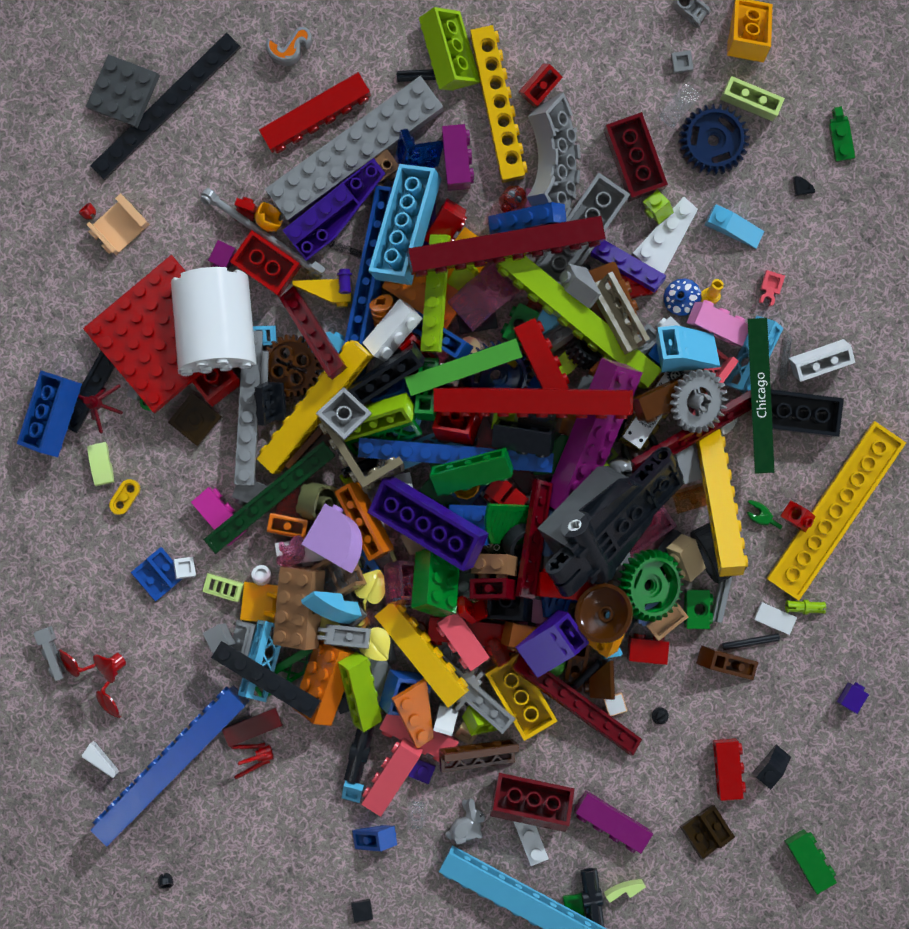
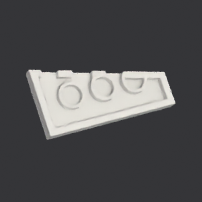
(665, 238)

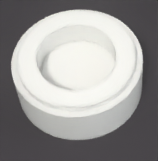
(261, 575)

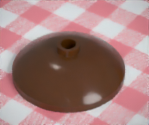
(592, 610)

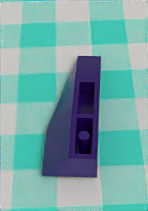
(332, 213)

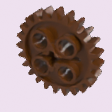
(297, 349)

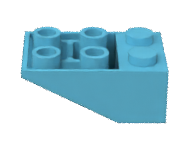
(685, 349)

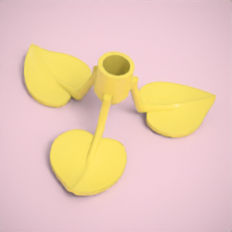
(373, 592)

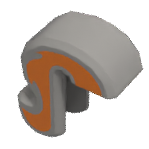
(292, 50)

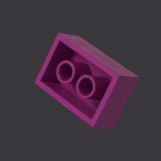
(457, 157)

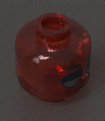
(512, 198)

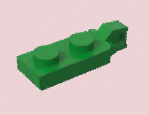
(841, 136)

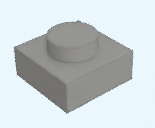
(682, 62)

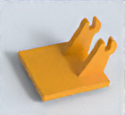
(259, 602)

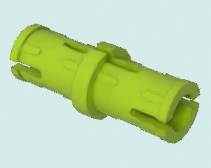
(805, 607)

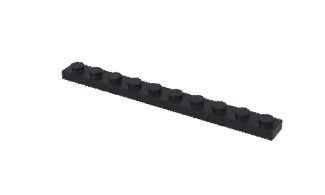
(166, 106)

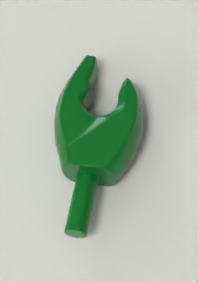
(764, 516)

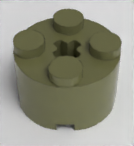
(313, 498)

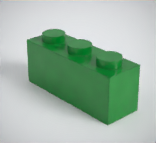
(811, 861)

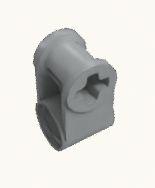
(691, 10)

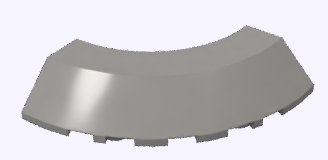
(556, 154)

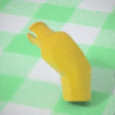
(713, 292)

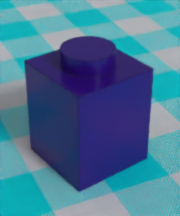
(853, 697)

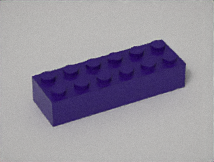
(428, 523)

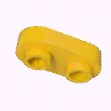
(124, 496)

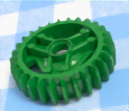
(662, 589)

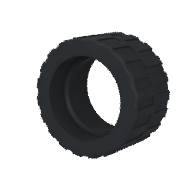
(705, 544)

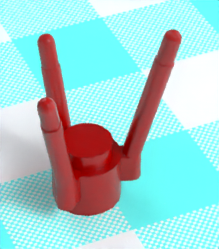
(264, 755)

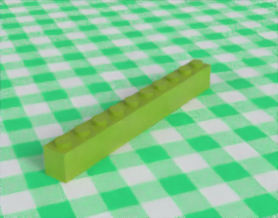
(575, 315)

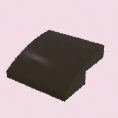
(707, 831)

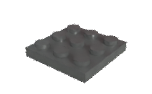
(122, 91)

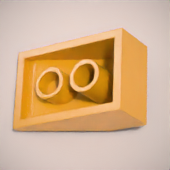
(750, 30)

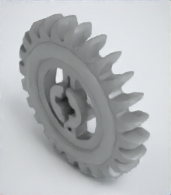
(705, 405)

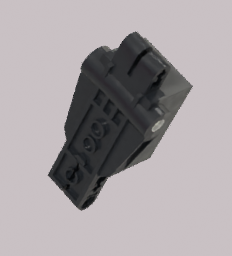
(605, 520)

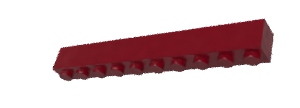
(505, 245)

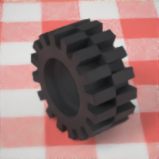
(581, 353)

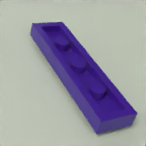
(629, 266)

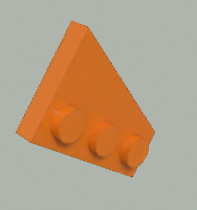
(415, 712)

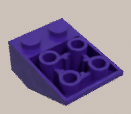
(552, 643)

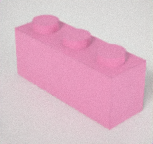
(718, 322)

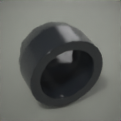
(165, 881)

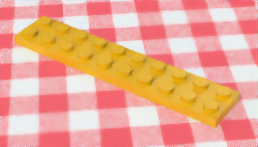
(836, 510)

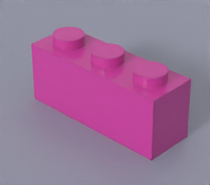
(214, 509)

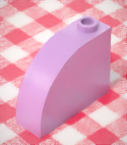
(335, 538)

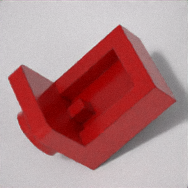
(246, 207)
(471, 611)

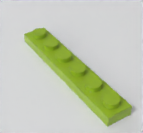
(434, 305)

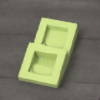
(100, 464)
(630, 887)

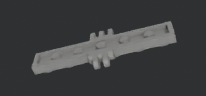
(481, 701)

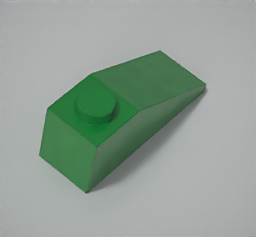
(425, 401)

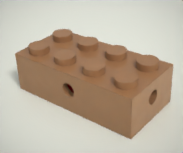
(294, 622)

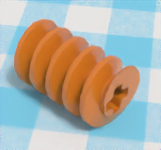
(380, 307)

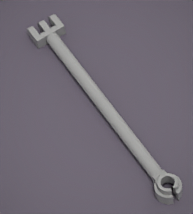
(209, 197)

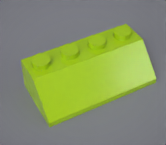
(449, 49)

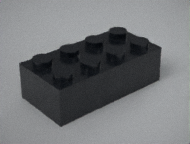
(806, 413)

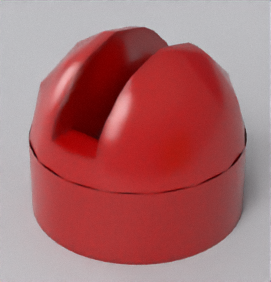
(87, 210)

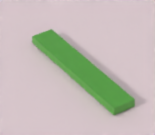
(463, 367)

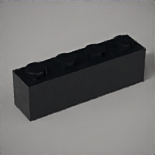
(387, 374)

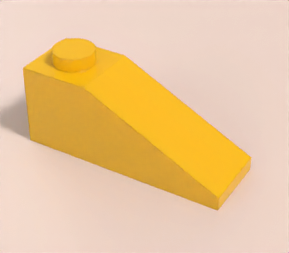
(326, 290)

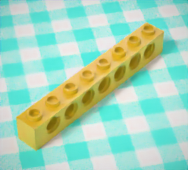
(480, 38)

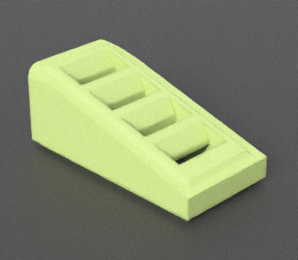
(238, 592)

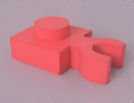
(772, 285)

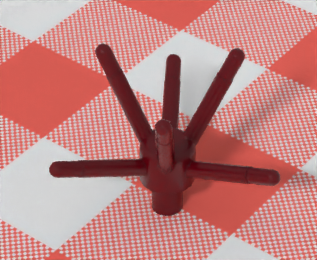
(95, 403)

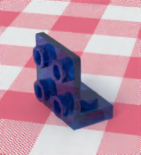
(420, 154)

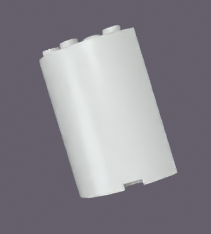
(212, 320)

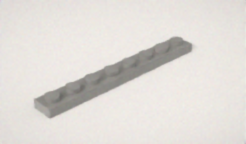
(247, 420)

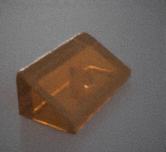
(689, 498)

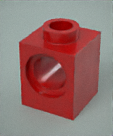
(792, 513)

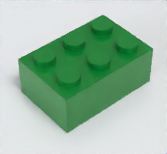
(434, 585)

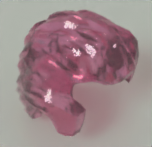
(292, 553)

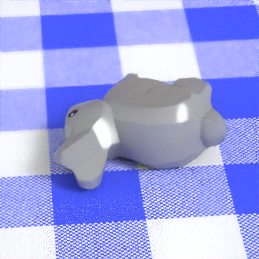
(468, 826)

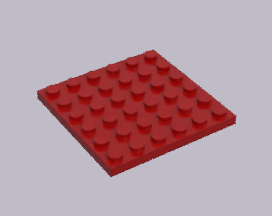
(140, 337)

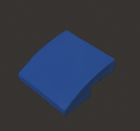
(156, 574)

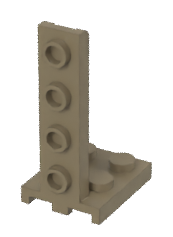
(391, 468)

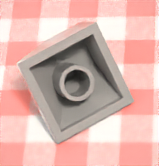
(343, 413)

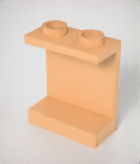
(118, 226)

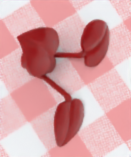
(109, 670)

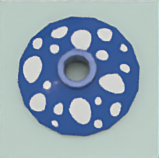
(684, 305)

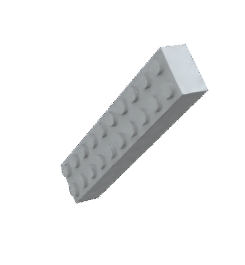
(353, 148)

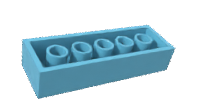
(404, 222)

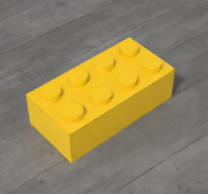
(521, 699)

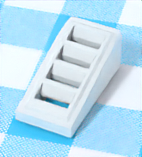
(99, 759)

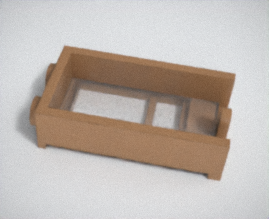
(340, 580)

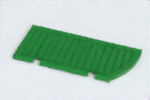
(501, 518)

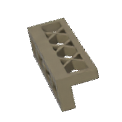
(617, 315)

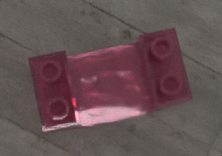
(483, 296)

